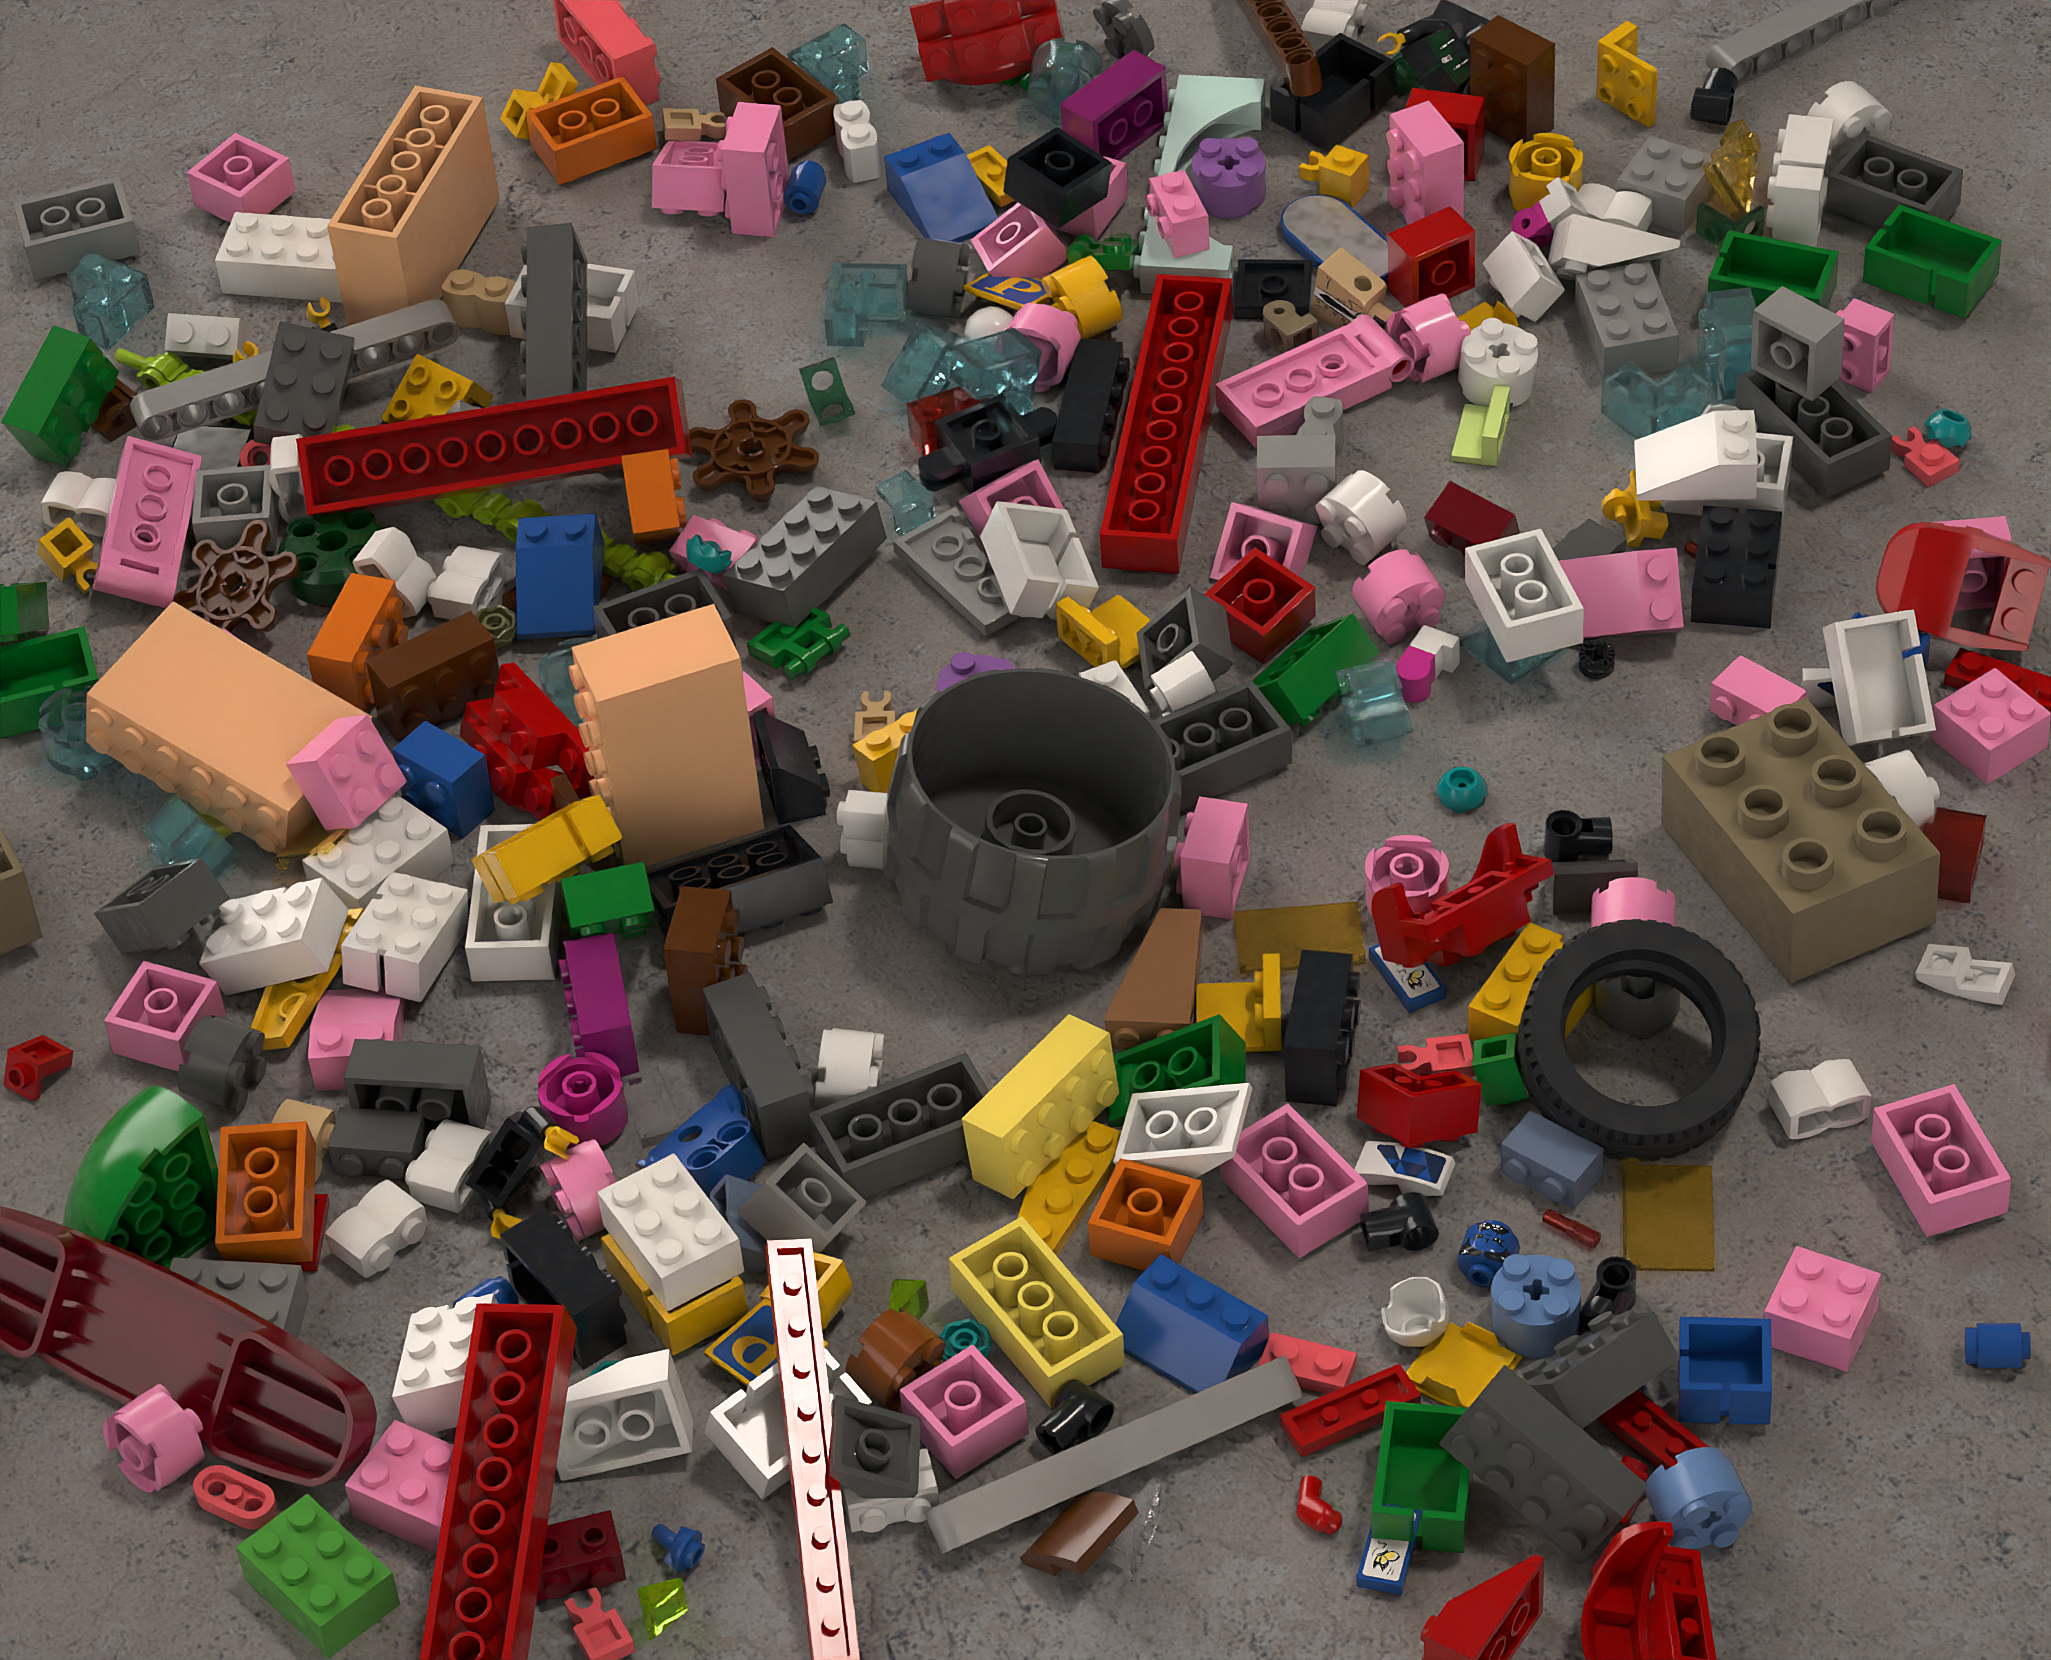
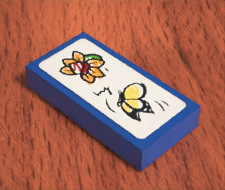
(1412, 986)
(1386, 1561)

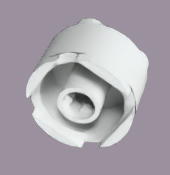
(1853, 114)
(1497, 356)
(1360, 516)
(1907, 785)
(847, 1065)

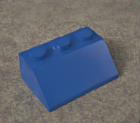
(1190, 1327)

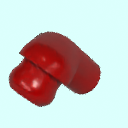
(1313, 1510)

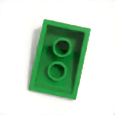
(1184, 1059)

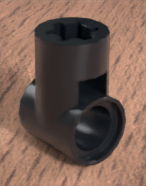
(1715, 99)
(1571, 836)
(1403, 1223)
(1606, 1296)
(1075, 1414)

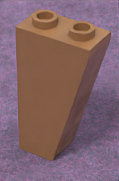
(1160, 982)

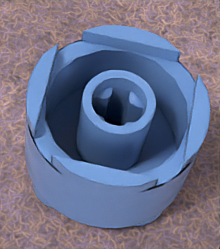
(1535, 1304)
(1700, 1499)

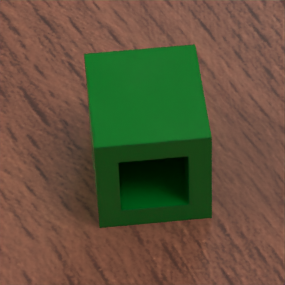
(1499, 1070)

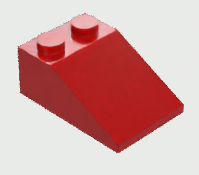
(1489, 1618)

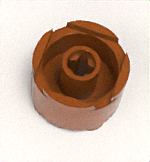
(893, 1355)

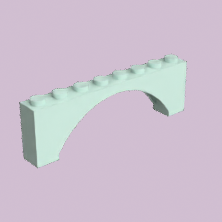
(1199, 110)

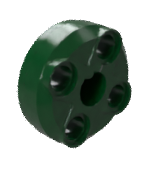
(326, 552)

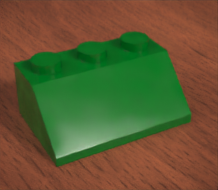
(1307, 670)

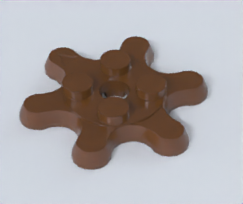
(746, 432)
(229, 567)

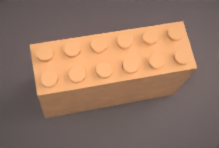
(414, 205)
(213, 724)
(668, 735)

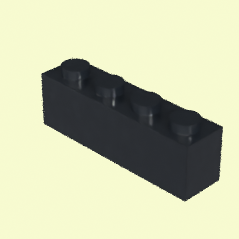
(1089, 406)

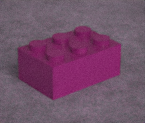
(1118, 107)
(598, 1001)

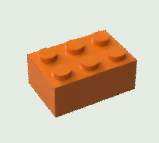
(591, 130)
(651, 496)
(359, 627)
(266, 1193)

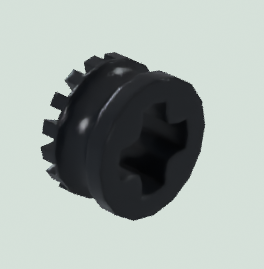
(1589, 653)

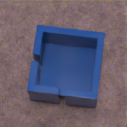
(445, 779)
(1724, 1370)

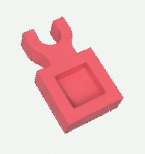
(1926, 461)
(1439, 1056)
(599, 1633)

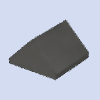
(1578, 880)

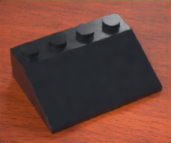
(767, 876)

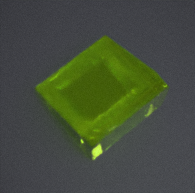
(910, 1295)
(661, 1605)

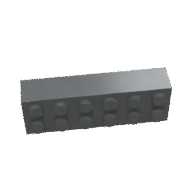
(554, 312)

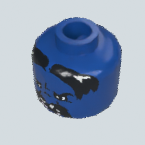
(1485, 1250)

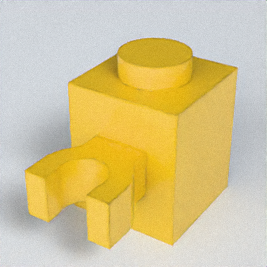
(1340, 173)
(68, 553)

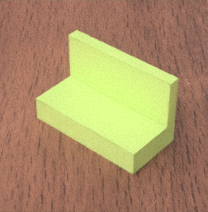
(1483, 430)

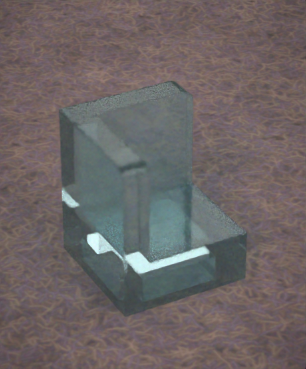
(909, 501)

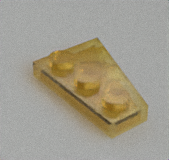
(1735, 167)

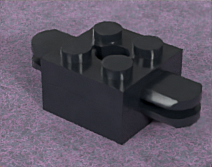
(985, 444)

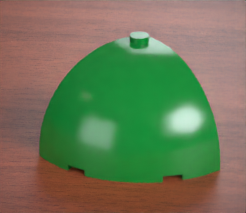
(149, 1180)

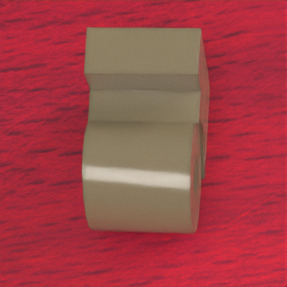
(1285, 328)

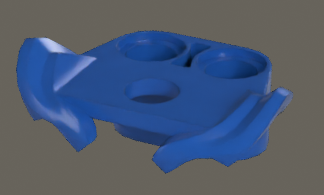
(723, 1148)

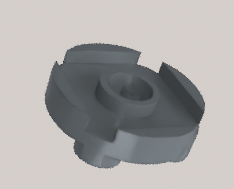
(1122, 29)

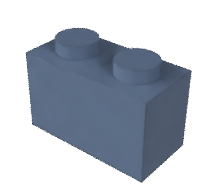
(1551, 1160)

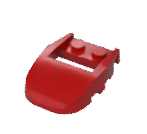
(1926, 571)

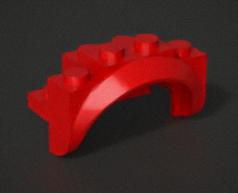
(987, 37)
(520, 738)
(1468, 917)
(1617, 1612)

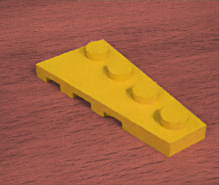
(289, 1003)
(1070, 1184)

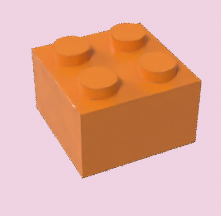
(1145, 1215)

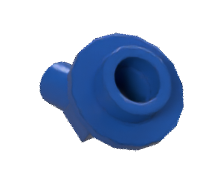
(683, 1548)

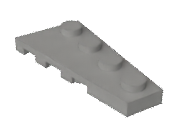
(953, 565)

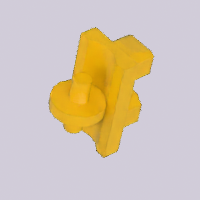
(1638, 517)

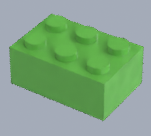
(318, 1575)

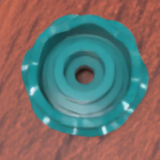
(1948, 427)
(707, 555)
(1462, 789)
(967, 1333)

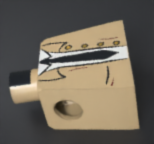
(1347, 291)

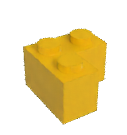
(878, 752)

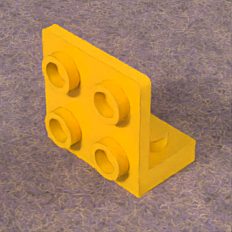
(1624, 78)
(431, 391)
(1104, 632)
(1248, 1007)

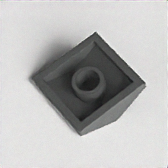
(874, 1450)

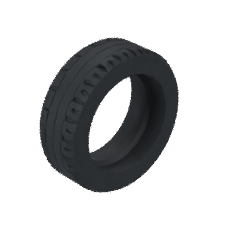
(1660, 954)

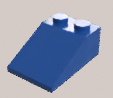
(939, 190)
(558, 575)

